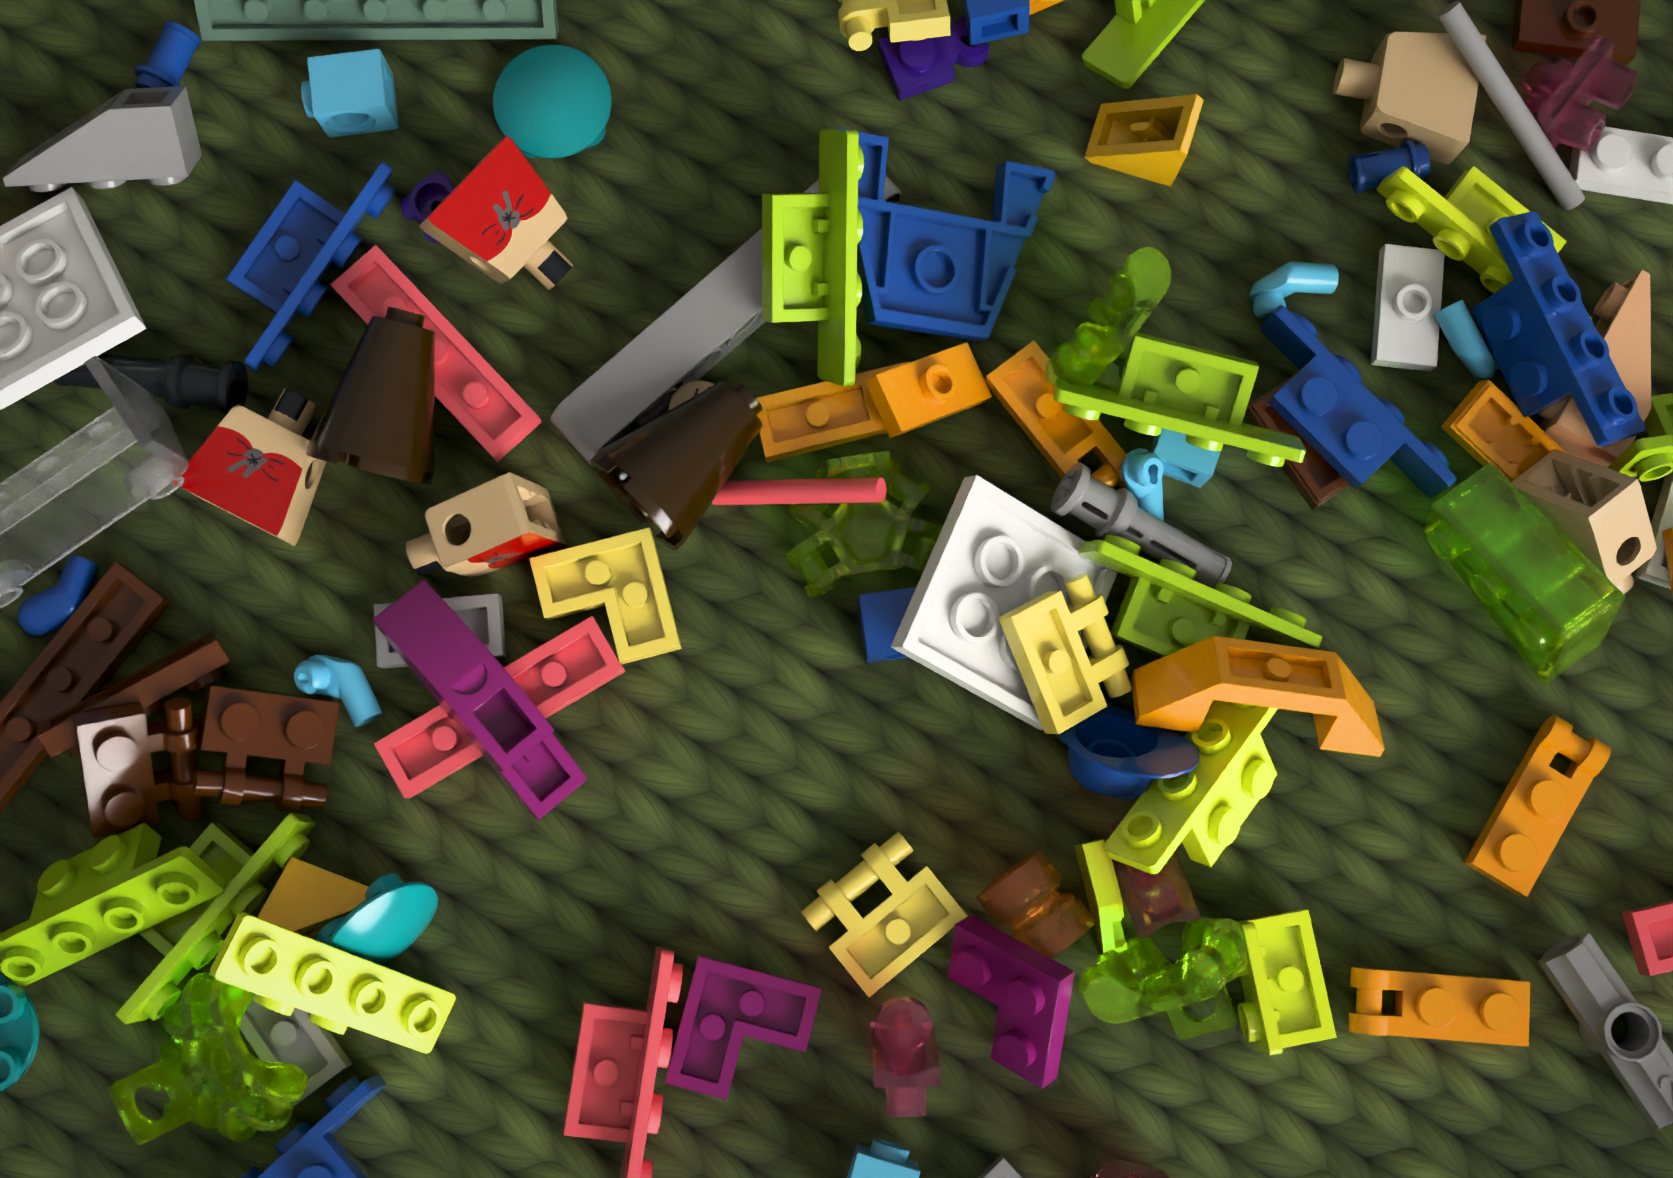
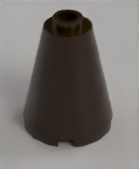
(384, 402)
(681, 459)

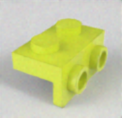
(1283, 984)

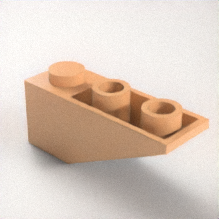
(1627, 331)

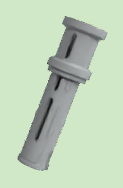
(1119, 515)

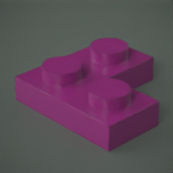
(1029, 994)
(723, 1008)

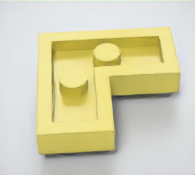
(616, 574)

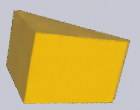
(1145, 136)
(310, 898)

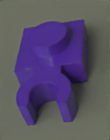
(928, 62)

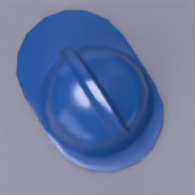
(1123, 758)

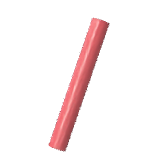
(802, 491)

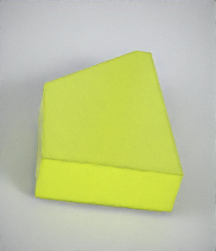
(1102, 894)

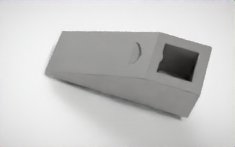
(126, 138)

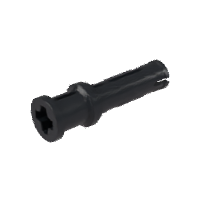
(178, 380)

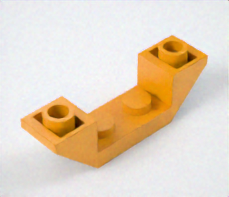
(1182, 685)

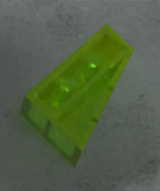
(1523, 572)

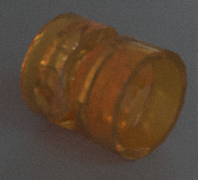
(1030, 903)

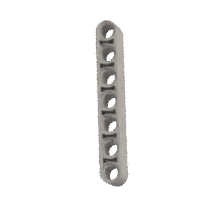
(672, 351)

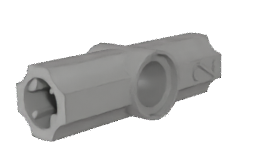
(1596, 998)

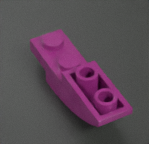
(480, 698)

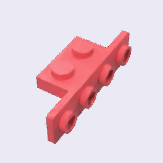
(618, 1068)

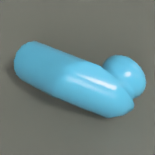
(1288, 279)
(1467, 340)
(1142, 476)
(339, 680)

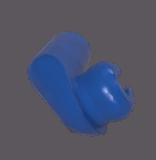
(55, 605)

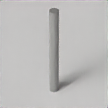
(1510, 105)

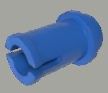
(168, 58)
(1370, 169)

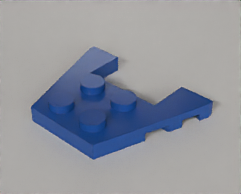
(939, 267)

